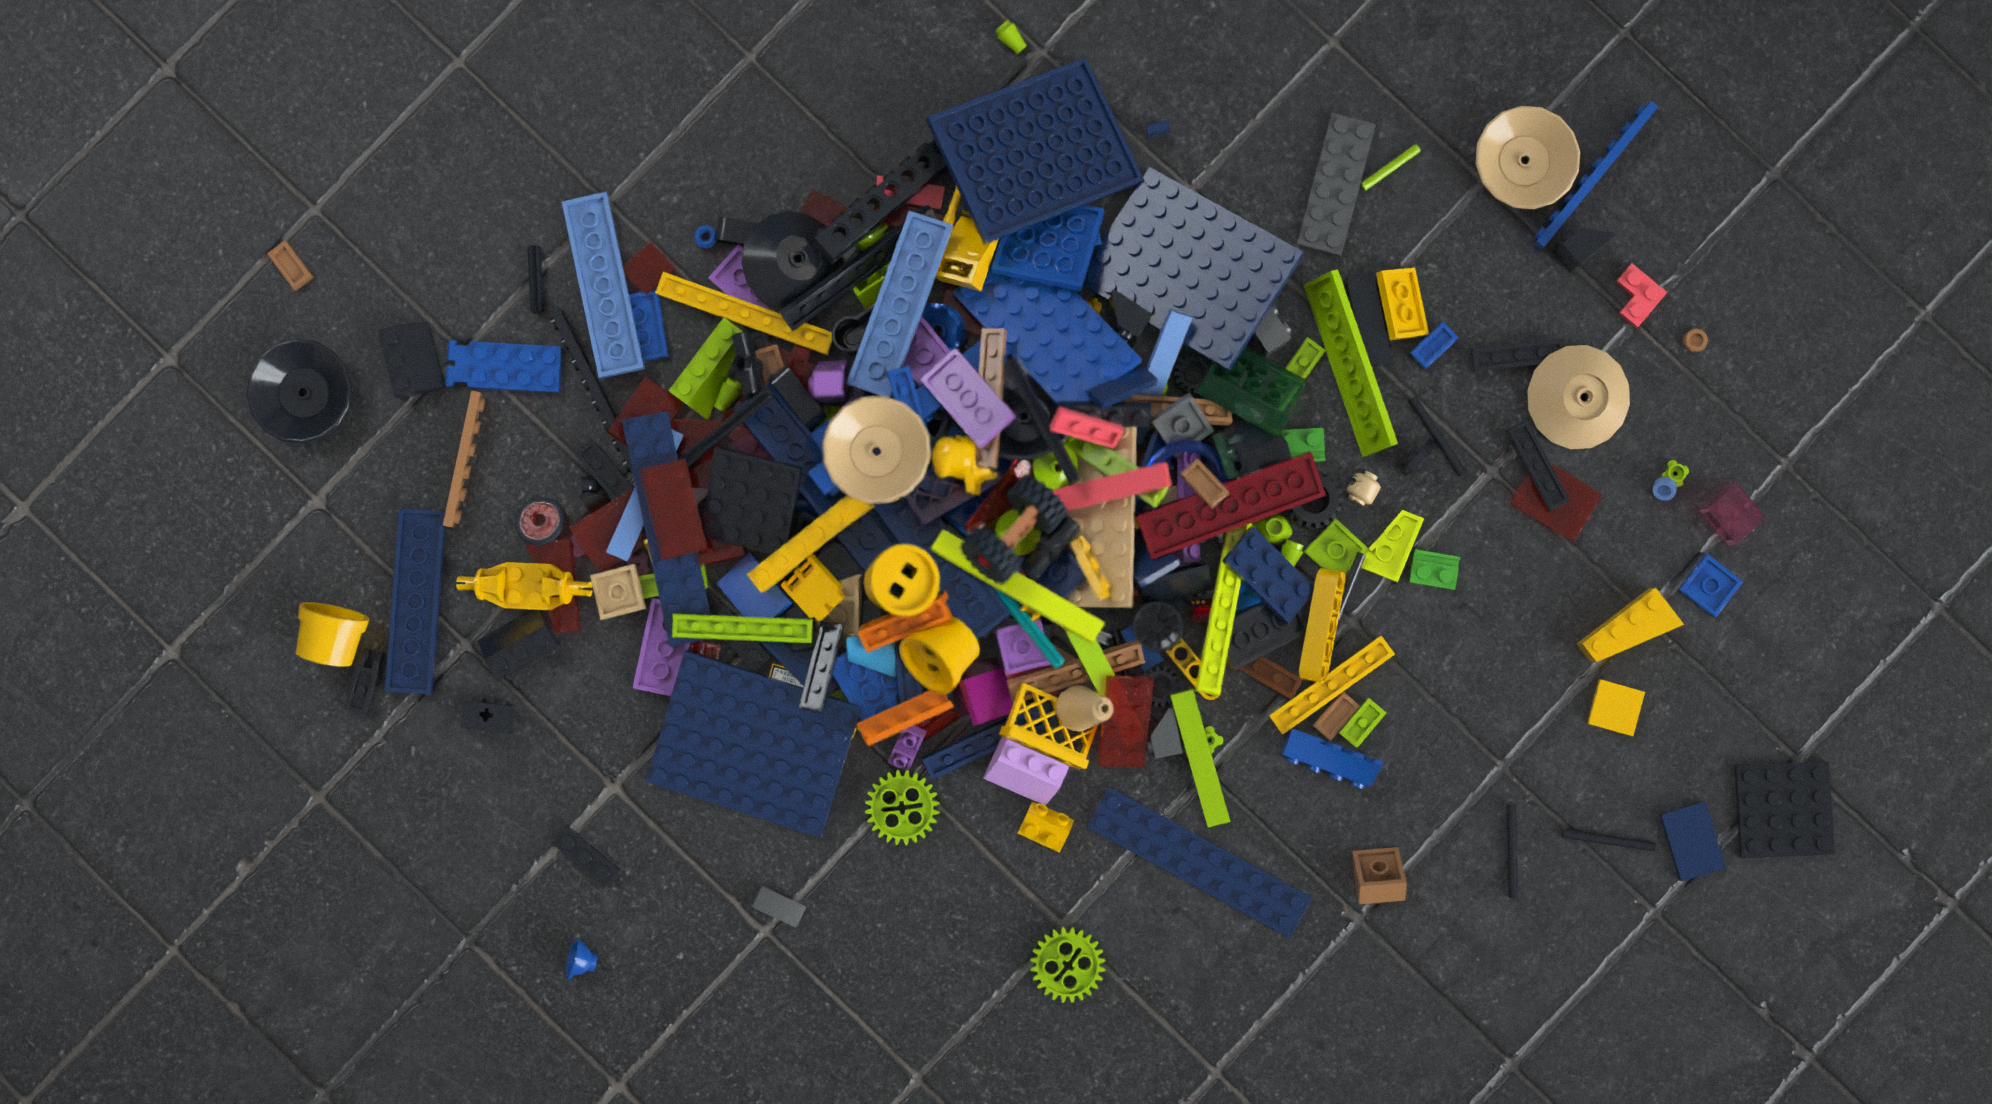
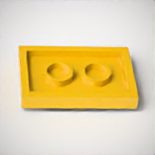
(1402, 303)

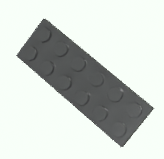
(1336, 184)

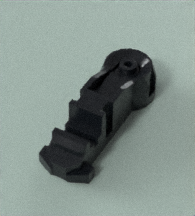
(855, 323)

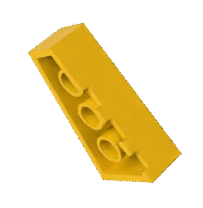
(1635, 623)

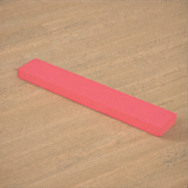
(1114, 487)

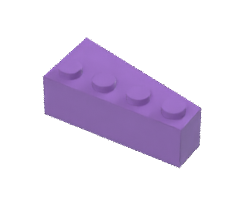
(829, 383)

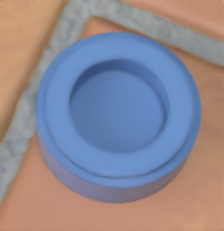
(1664, 488)

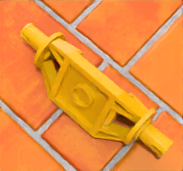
(524, 586)

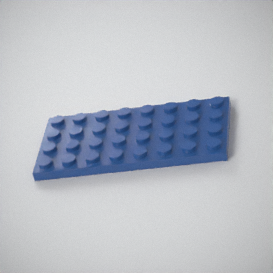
(1051, 334)

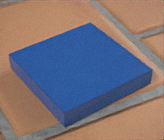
(1710, 585)

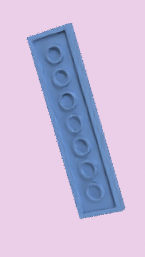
(603, 285)
(900, 303)

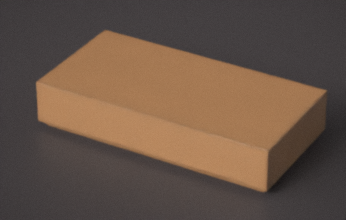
(290, 265)
(1204, 483)
(1336, 716)

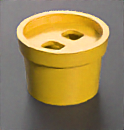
(918, 591)
(329, 633)
(939, 654)

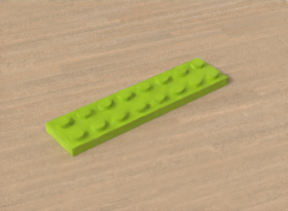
(1350, 363)

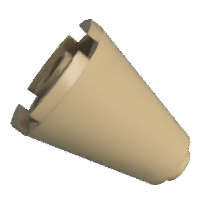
(1082, 708)

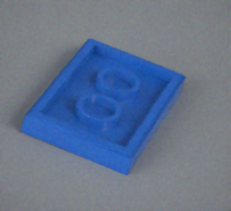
(649, 325)
(746, 595)

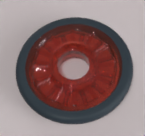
(549, 530)

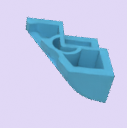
(879, 659)

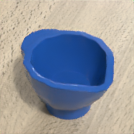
(579, 959)

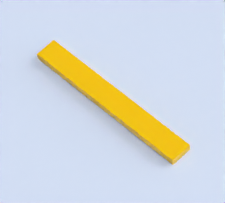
(742, 313)

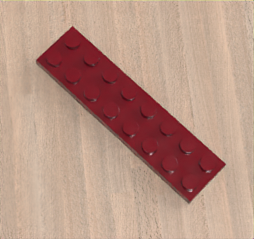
(1249, 500)

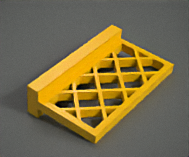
(1038, 742)

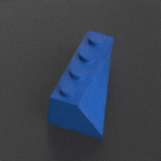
(1331, 758)

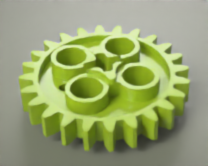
(899, 786)
(1084, 976)

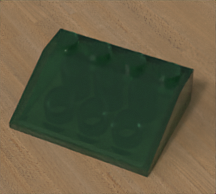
(1254, 390)

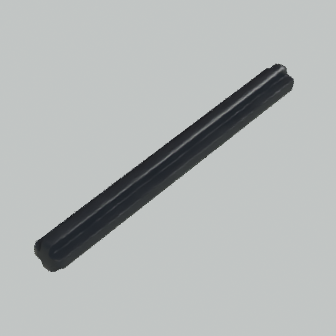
(1042, 420)
(727, 426)

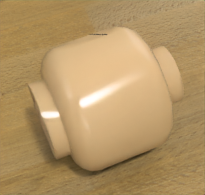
(1363, 488)

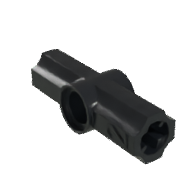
(747, 365)
(1050, 547)

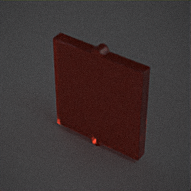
(822, 207)
(647, 267)

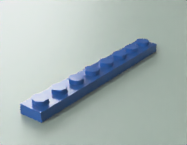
(1587, 182)

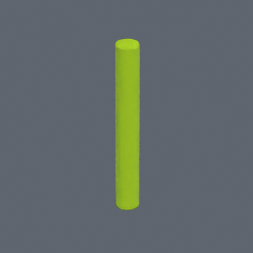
(1390, 167)

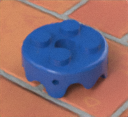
(950, 321)

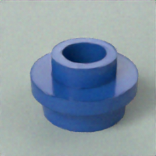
(705, 229)

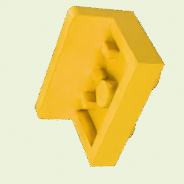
(1046, 826)

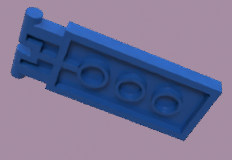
(505, 366)

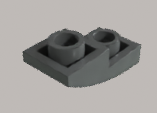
(778, 906)

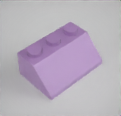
(1025, 771)

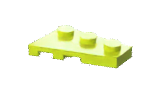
(1391, 550)

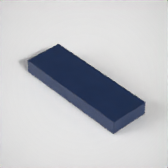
(1122, 387)

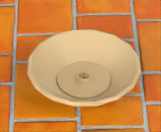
(1546, 144)
(1556, 399)
(881, 425)

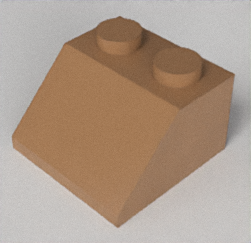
(1379, 875)

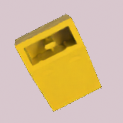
(966, 257)

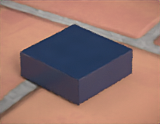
(1157, 129)

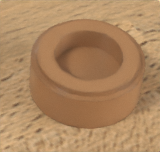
(1695, 340)

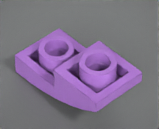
(906, 747)

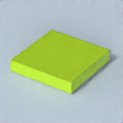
(1335, 548)

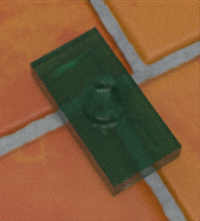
(1227, 455)

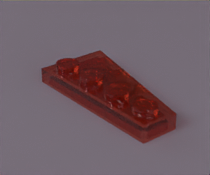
(559, 553)

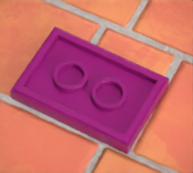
(987, 696)

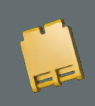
(815, 589)

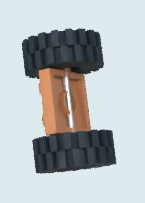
(1037, 509)

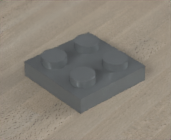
(1182, 422)

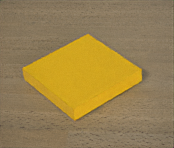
(1615, 707)

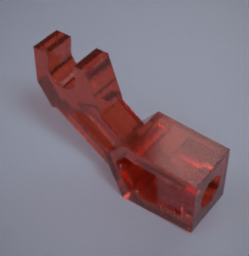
(803, 354)

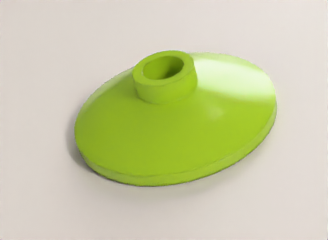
(1044, 470)
(1025, 544)

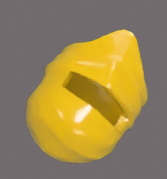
(957, 459)

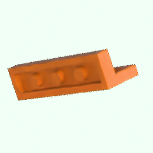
(896, 627)
(902, 716)

